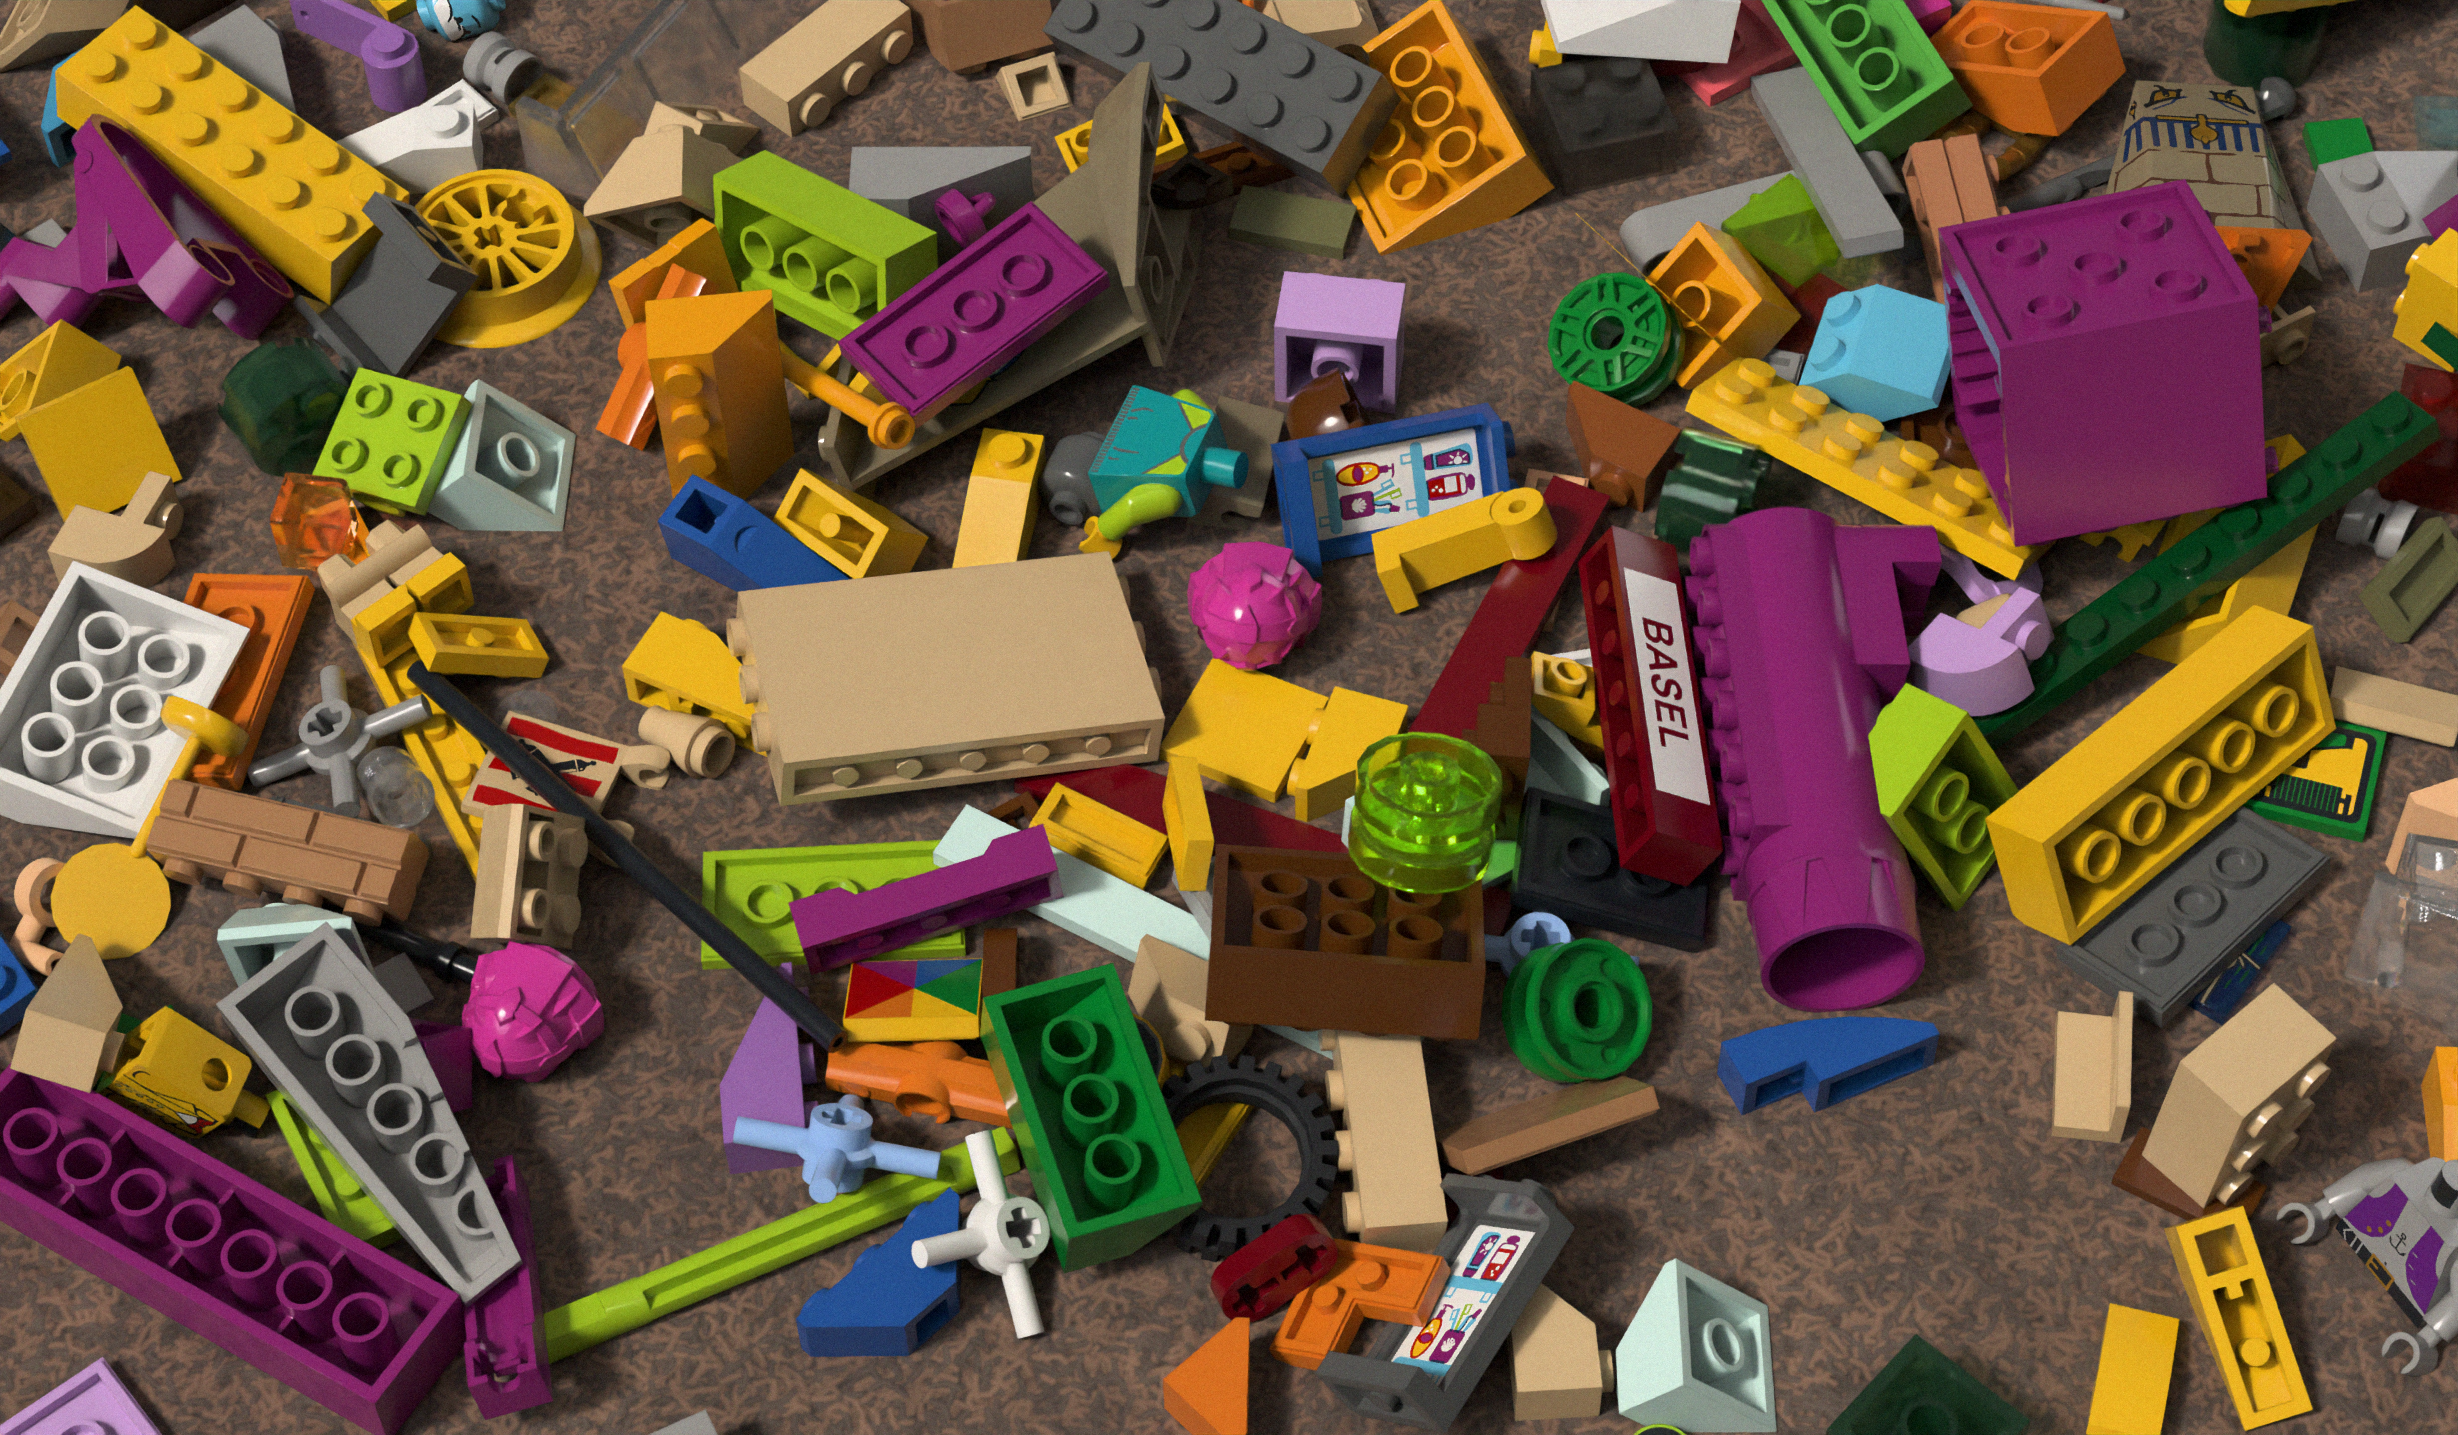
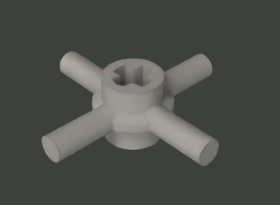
(338, 739)

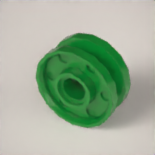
(1599, 313)
(1543, 1019)

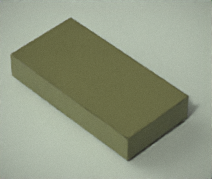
(1292, 222)
(2414, 581)

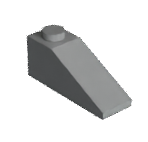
(250, 50)

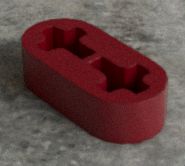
(1274, 1267)

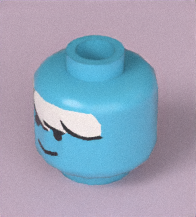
(460, 18)

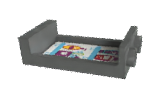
(1497, 1260)

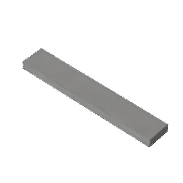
(1827, 163)

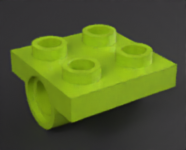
(393, 441)

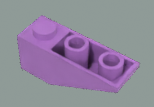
(768, 1084)

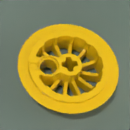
(501, 250)

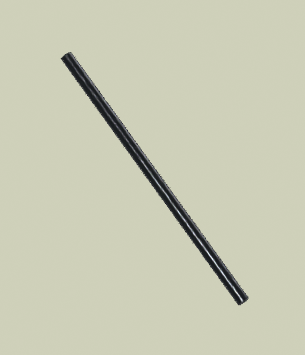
(631, 859)

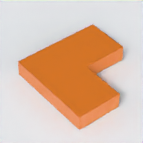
(1362, 1284)

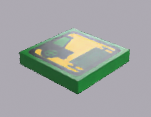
(2327, 786)

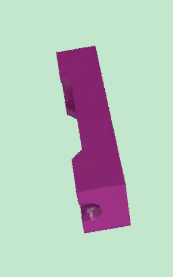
(850, 927)
(508, 1321)

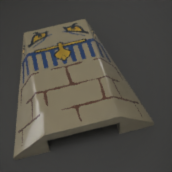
(2219, 147)

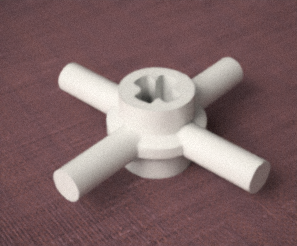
(998, 1236)

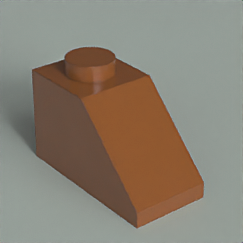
(1620, 446)

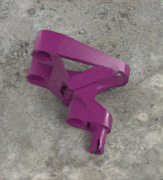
(160, 248)

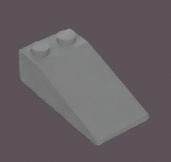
(2375, 209)

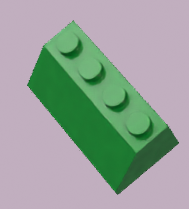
(1088, 1115)

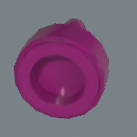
(964, 216)

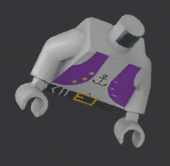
(2406, 1233)

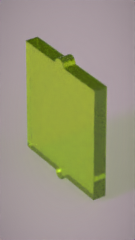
(1785, 231)

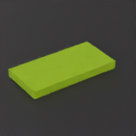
(754, 890)

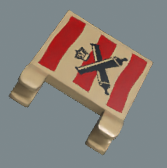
(579, 759)

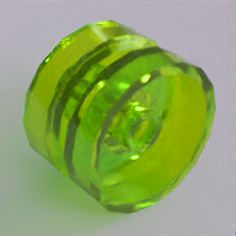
(1424, 812)

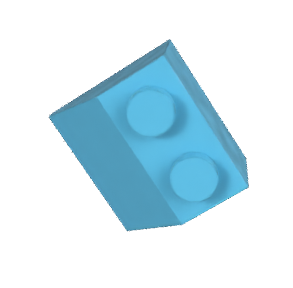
(1880, 353)

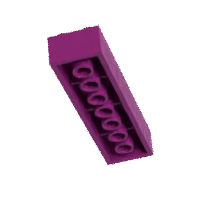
(223, 1253)

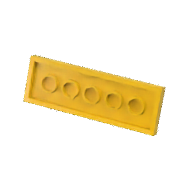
(1861, 460)

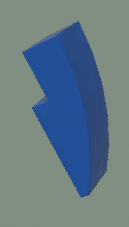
(1823, 1059)

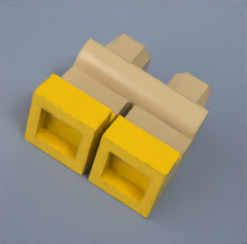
(383, 592)

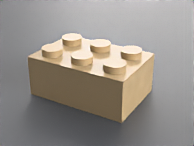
(2240, 1098)

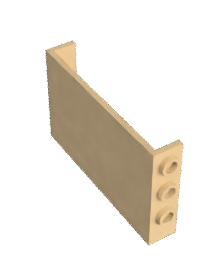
(946, 677)

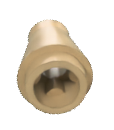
(694, 742)

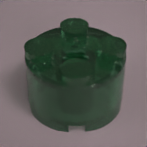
(2265, 45)
(283, 405)
(1710, 486)

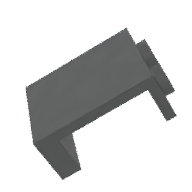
(394, 296)

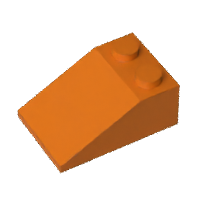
(2030, 62)

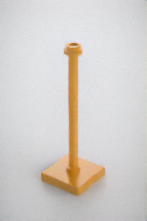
(703, 253)

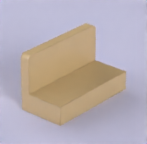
(2093, 1073)

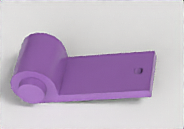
(387, 51)

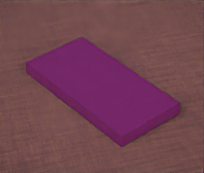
(974, 313)

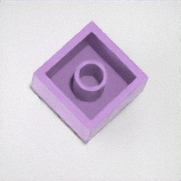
(1344, 325)

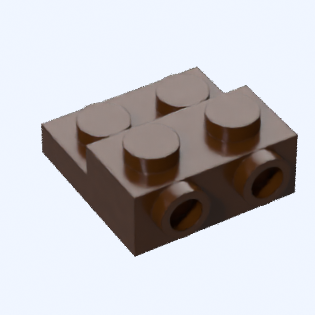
(1505, 734)

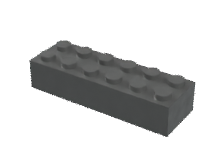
(1239, 78)

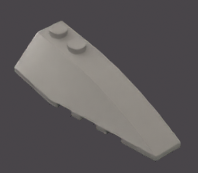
(374, 1102)

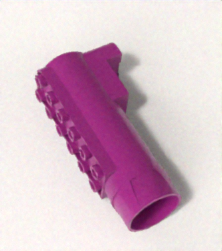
(1795, 661)

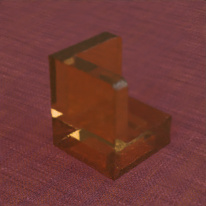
(313, 520)

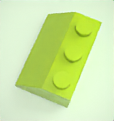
(1937, 789)

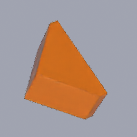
(1212, 1385)

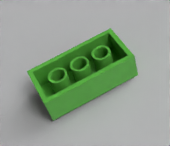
(1872, 69)

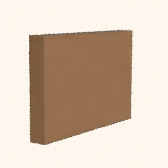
(1544, 1123)

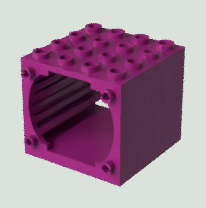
(2105, 362)

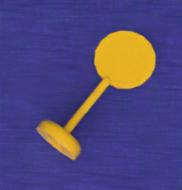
(117, 889)

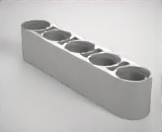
(1658, 229)

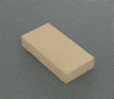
(2394, 706)

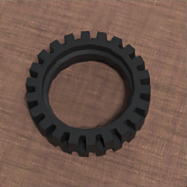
(1283, 1100)

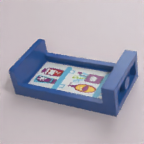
(1383, 475)

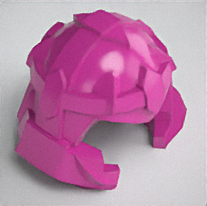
(1253, 604)
(530, 1011)

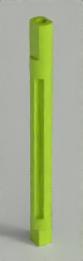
(759, 1252)

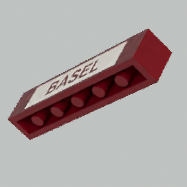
(1649, 707)

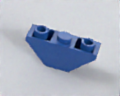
(886, 1299)

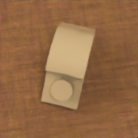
(124, 546)

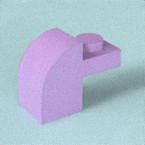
(1984, 666)

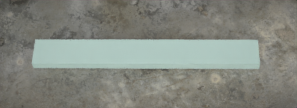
(1097, 904)

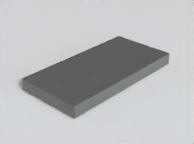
(2197, 915)

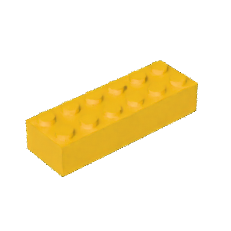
(234, 145)
(2161, 773)

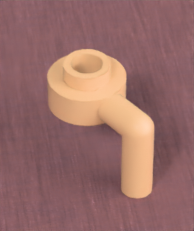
(36, 915)

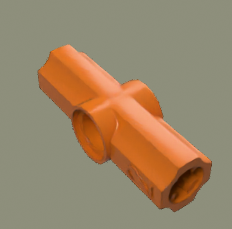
(632, 405)
(919, 1078)

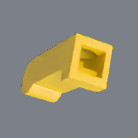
(1461, 543)

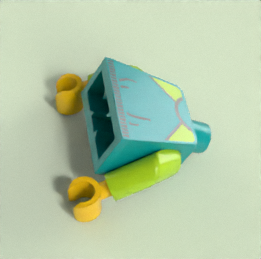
(1158, 465)

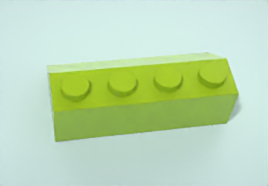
(816, 244)

